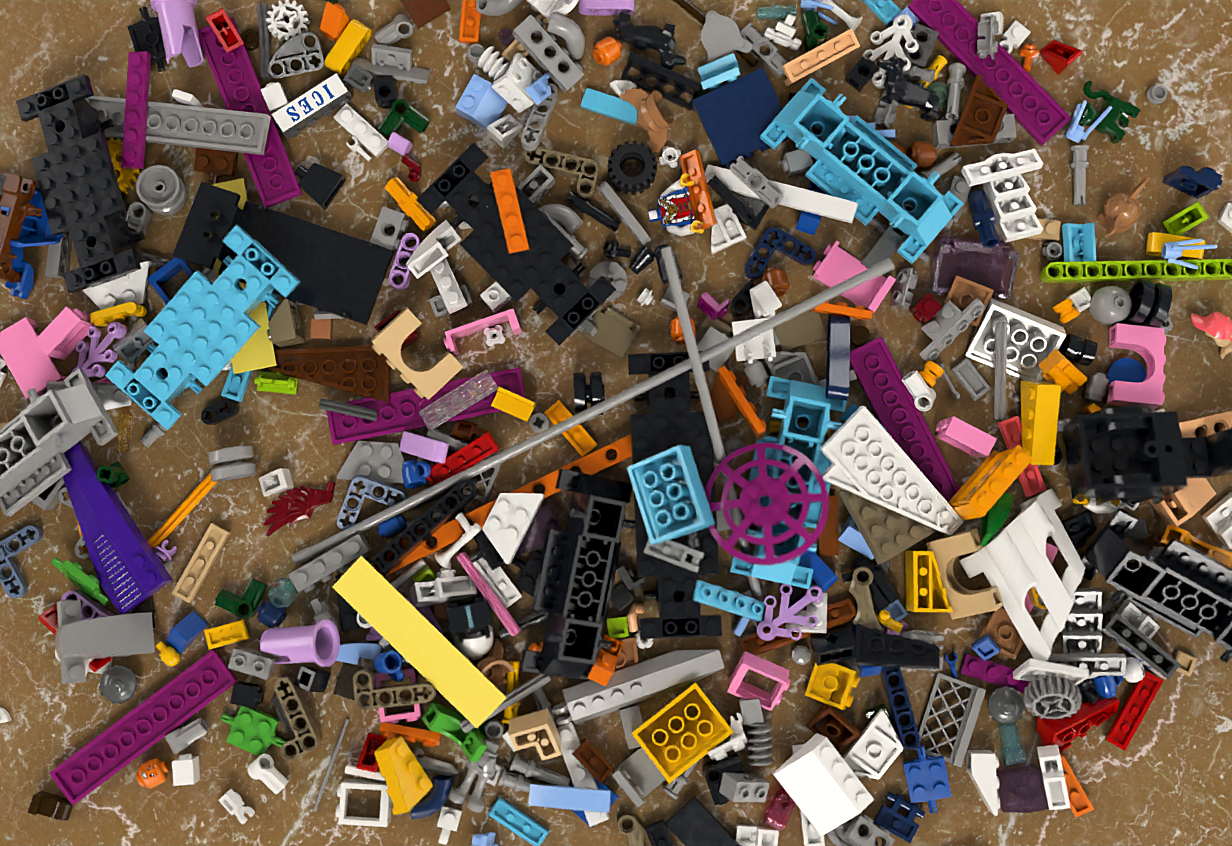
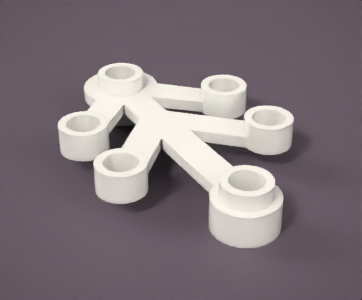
(892, 47)

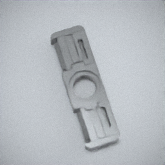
(773, 60)
(765, 191)

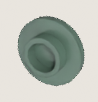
(941, 91)

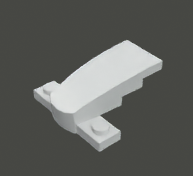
(1008, 191)

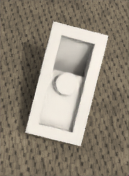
(764, 301)

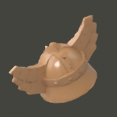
(649, 116)
(1121, 210)
(493, 666)

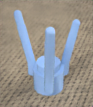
(810, 5)
(1075, 131)
(1172, 250)

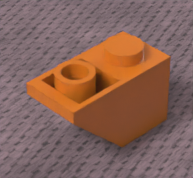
(334, 21)
(605, 662)

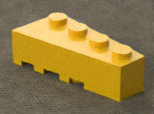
(1039, 420)

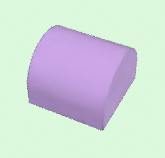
(399, 144)

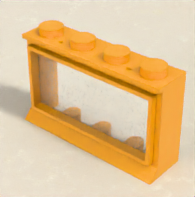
(989, 482)

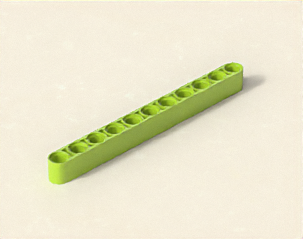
(1139, 271)

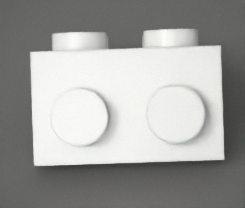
(515, 81)

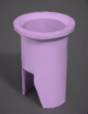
(179, 29)
(303, 643)

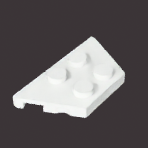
(121, 290)
(510, 521)
(874, 748)

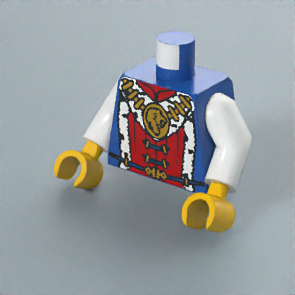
(676, 209)

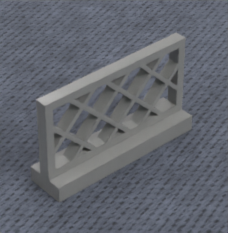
(456, 444)
(967, 723)

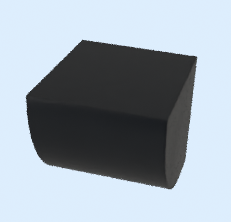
(312, 679)

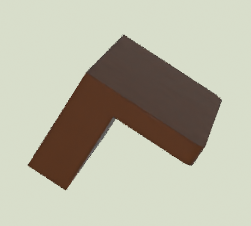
(593, 761)

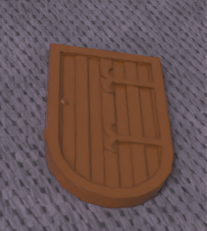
(722, 402)

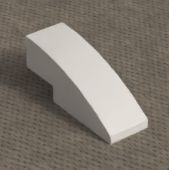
(433, 249)
(442, 590)
(1053, 777)

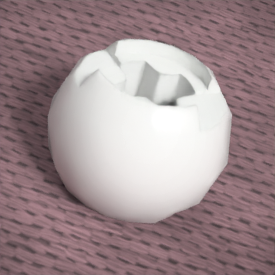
(1134, 670)

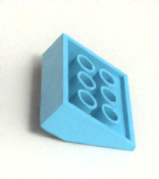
(670, 495)

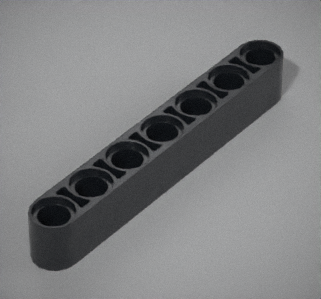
(431, 527)

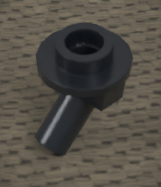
(611, 250)
(1084, 687)

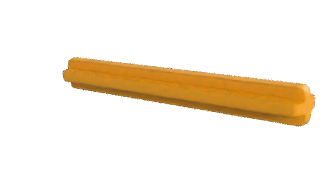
(182, 511)

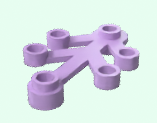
(115, 330)
(787, 615)

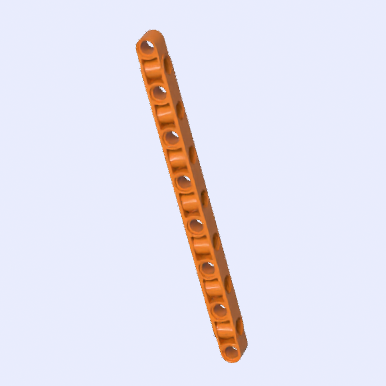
(452, 531)

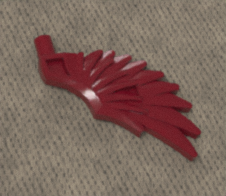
(297, 506)

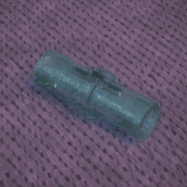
(775, 12)

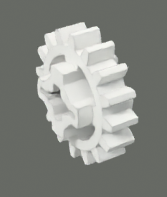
(279, 17)

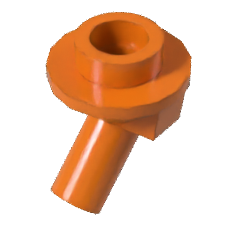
(1028, 52)

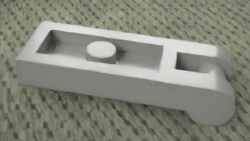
(675, 554)

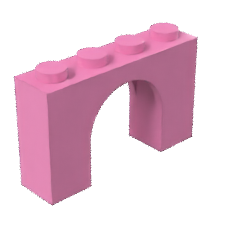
(1150, 344)

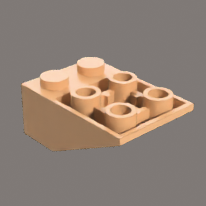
(1185, 502)

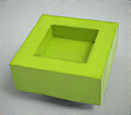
(617, 627)

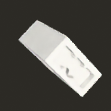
(385, 806)

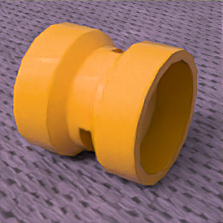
(1066, 310)
(931, 373)

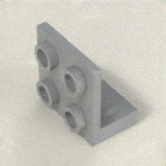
(638, 776)

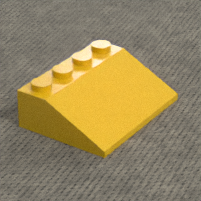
(682, 732)

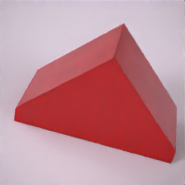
(224, 30)
(1059, 55)
(367, 759)

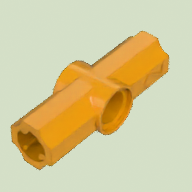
(409, 205)

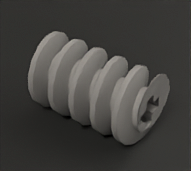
(760, 744)

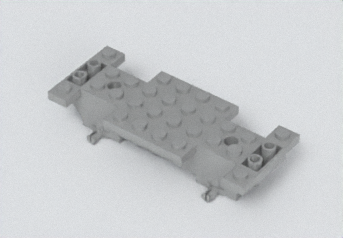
(38, 437)

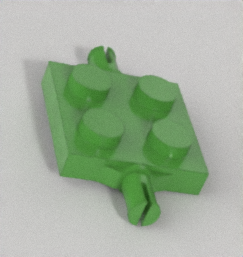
(87, 584)
(253, 730)

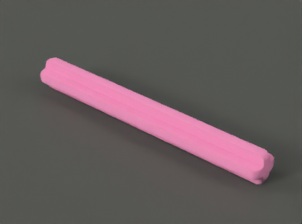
(489, 594)

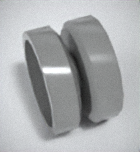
(161, 190)
(232, 460)

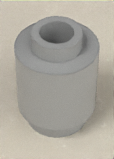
(756, 373)
(1096, 387)

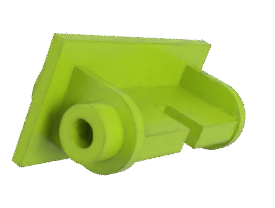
(276, 383)

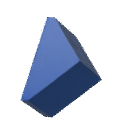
(186, 631)

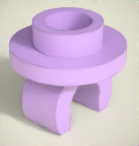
(163, 554)

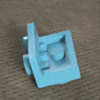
(718, 71)
(1079, 242)

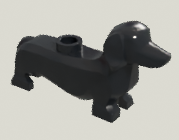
(650, 37)
(906, 92)

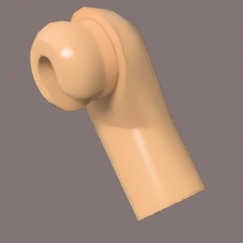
(635, 609)

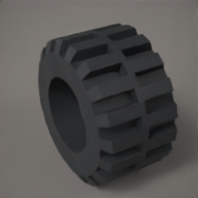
(635, 152)

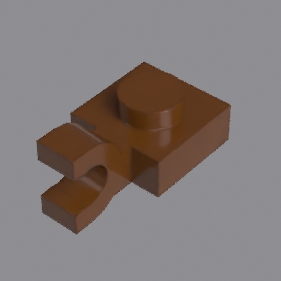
(466, 431)

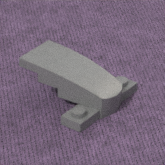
(98, 638)
(1083, 638)

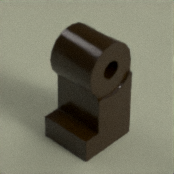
(50, 806)

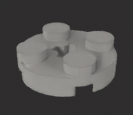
(614, 271)

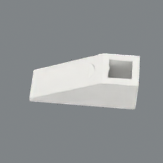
(982, 770)

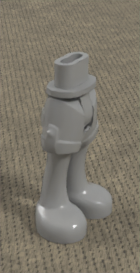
(484, 768)

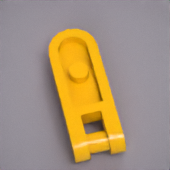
(116, 314)

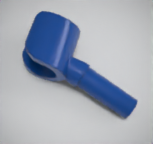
(952, 664)

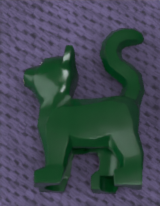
(1120, 111)

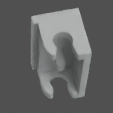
(133, 342)

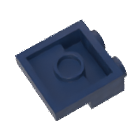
(1194, 182)

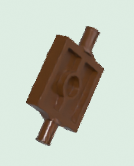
(215, 163)

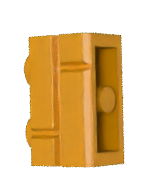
(1062, 372)

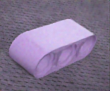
(606, 7)
(397, 269)
(424, 447)
(86, 601)

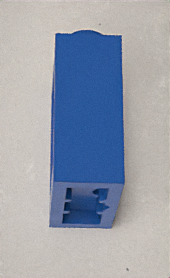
(166, 273)

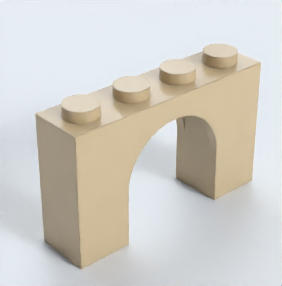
(426, 380)
(962, 600)

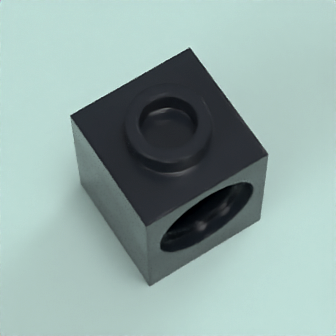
(855, 79)
(385, 84)
(247, 694)

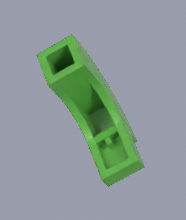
(447, 722)

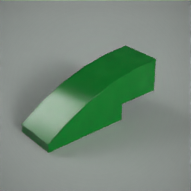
(995, 518)

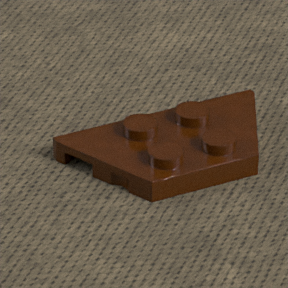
(980, 116)

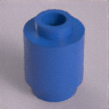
(392, 526)

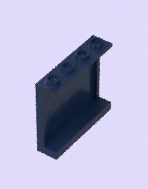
(738, 116)

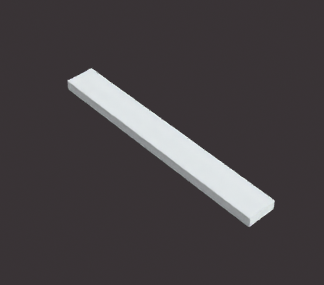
(793, 196)

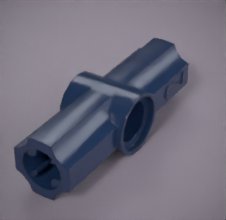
(983, 219)

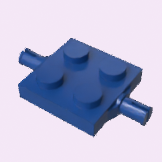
(927, 779)

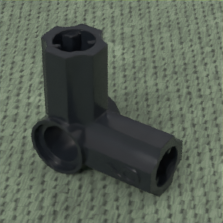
(728, 765)

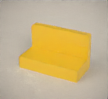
(513, 404)

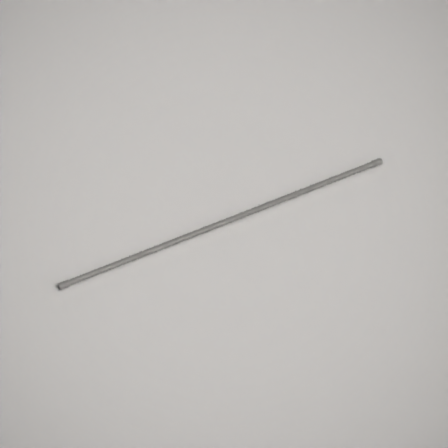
(875, 271)

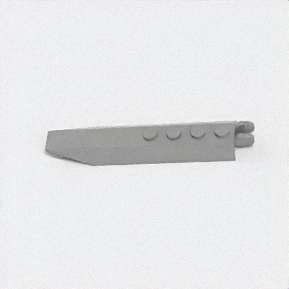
(637, 684)

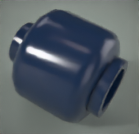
(270, 615)

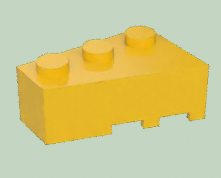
(923, 583)
(402, 773)

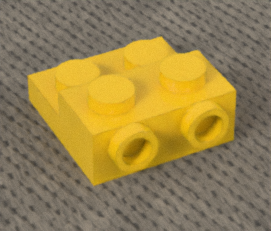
(833, 685)

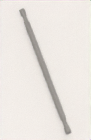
(331, 764)

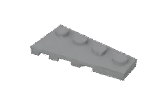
(108, 393)

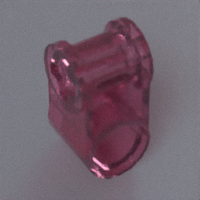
(778, 813)

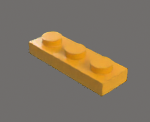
(577, 435)

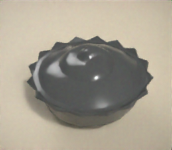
(118, 684)
(1006, 705)

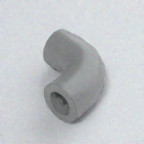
(496, 7)
(570, 33)
(564, 216)

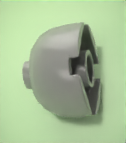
(1110, 305)

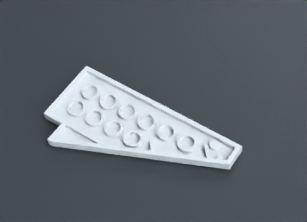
(877, 469)

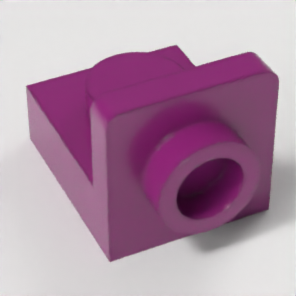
(711, 308)

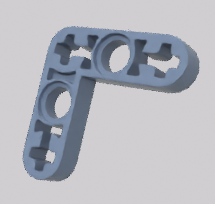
(367, 492)
(7, 554)

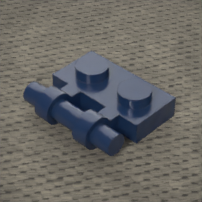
(896, 823)

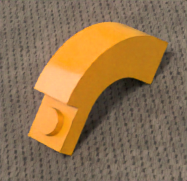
(1219, 554)

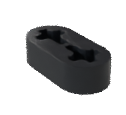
(221, 416)

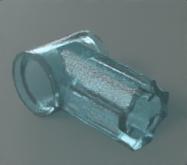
(1012, 750)

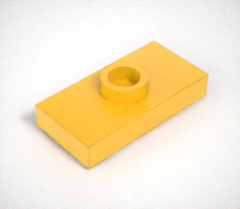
(226, 634)

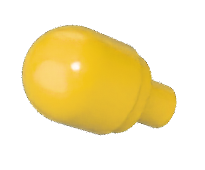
(168, 654)

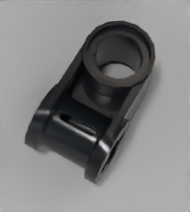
(661, 266)
(743, 297)

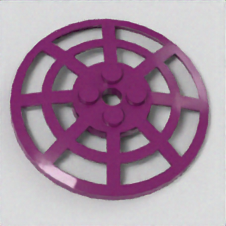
(772, 514)

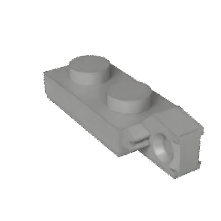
(961, 190)

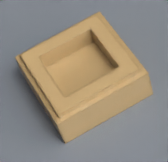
(1187, 662)

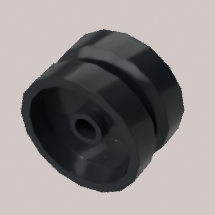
(1149, 302)
(589, 393)

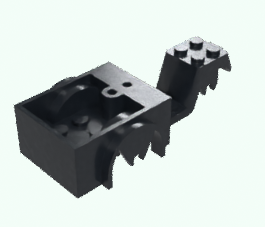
(1139, 455)

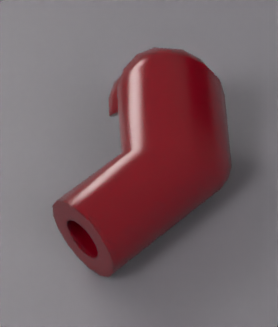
(414, 168)

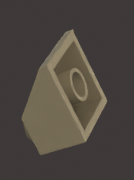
(286, 326)

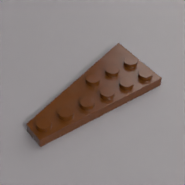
(347, 368)

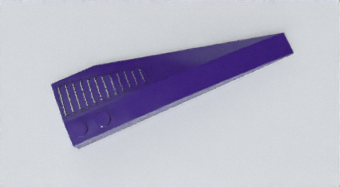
(115, 544)

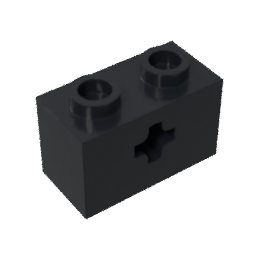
(833, 646)

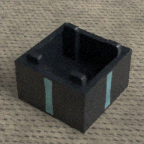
(468, 614)

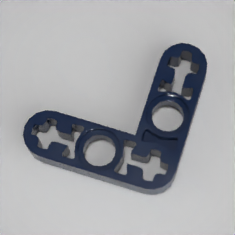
(779, 246)

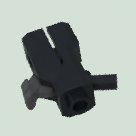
(881, 588)

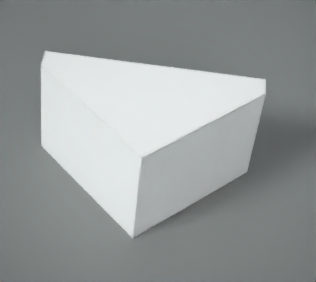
(504, 130)
(276, 482)

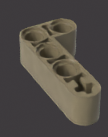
(560, 168)
(394, 690)
(293, 714)

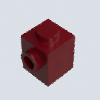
(925, 309)

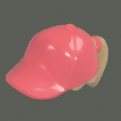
(1218, 327)

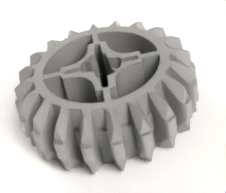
(1052, 698)

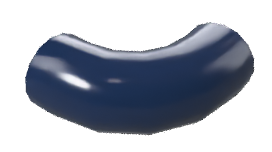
(434, 799)

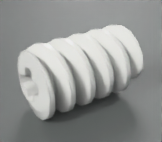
(492, 65)

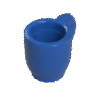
(413, 473)
(390, 663)
(1106, 685)

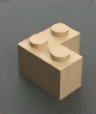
(536, 730)

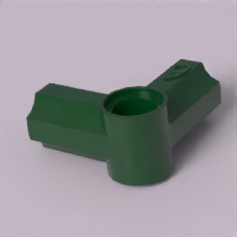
(814, 30)
(411, 117)
(113, 474)
(235, 603)

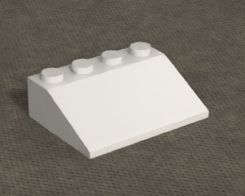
(1028, 340)
(823, 785)

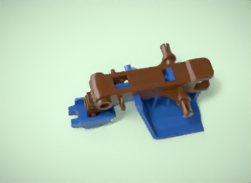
(21, 225)

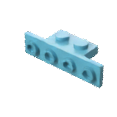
(728, 600)

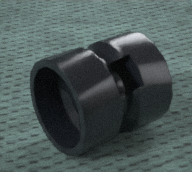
(1080, 350)

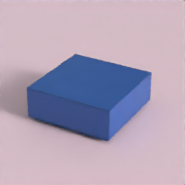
(986, 647)

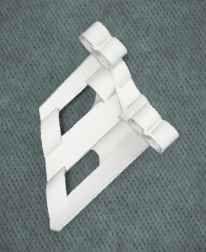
(1019, 561)

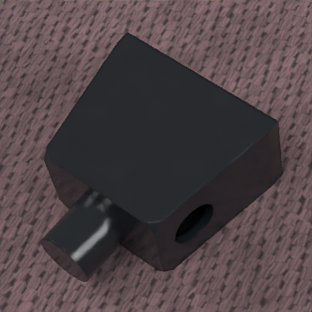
(320, 183)

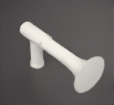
(851, 21)
(443, 558)

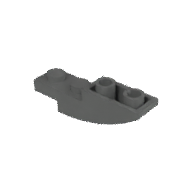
(885, 244)

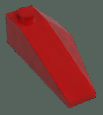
(1064, 731)

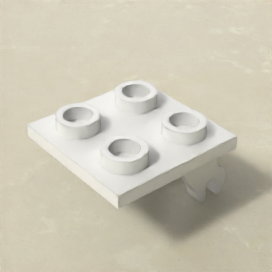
(757, 347)
(736, 743)

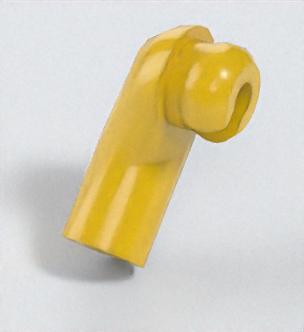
(885, 619)

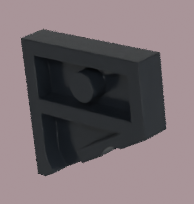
(1079, 528)

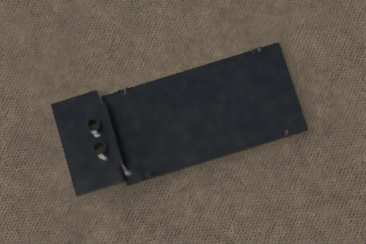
(332, 267)

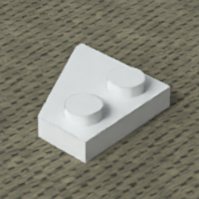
(726, 231)

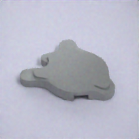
(722, 37)

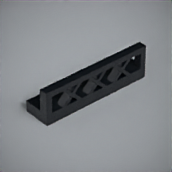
(662, 74)

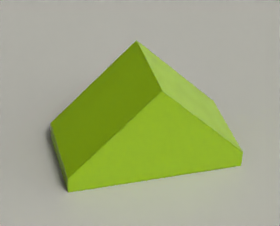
(1186, 219)

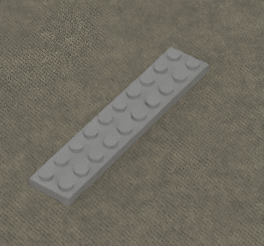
(191, 125)

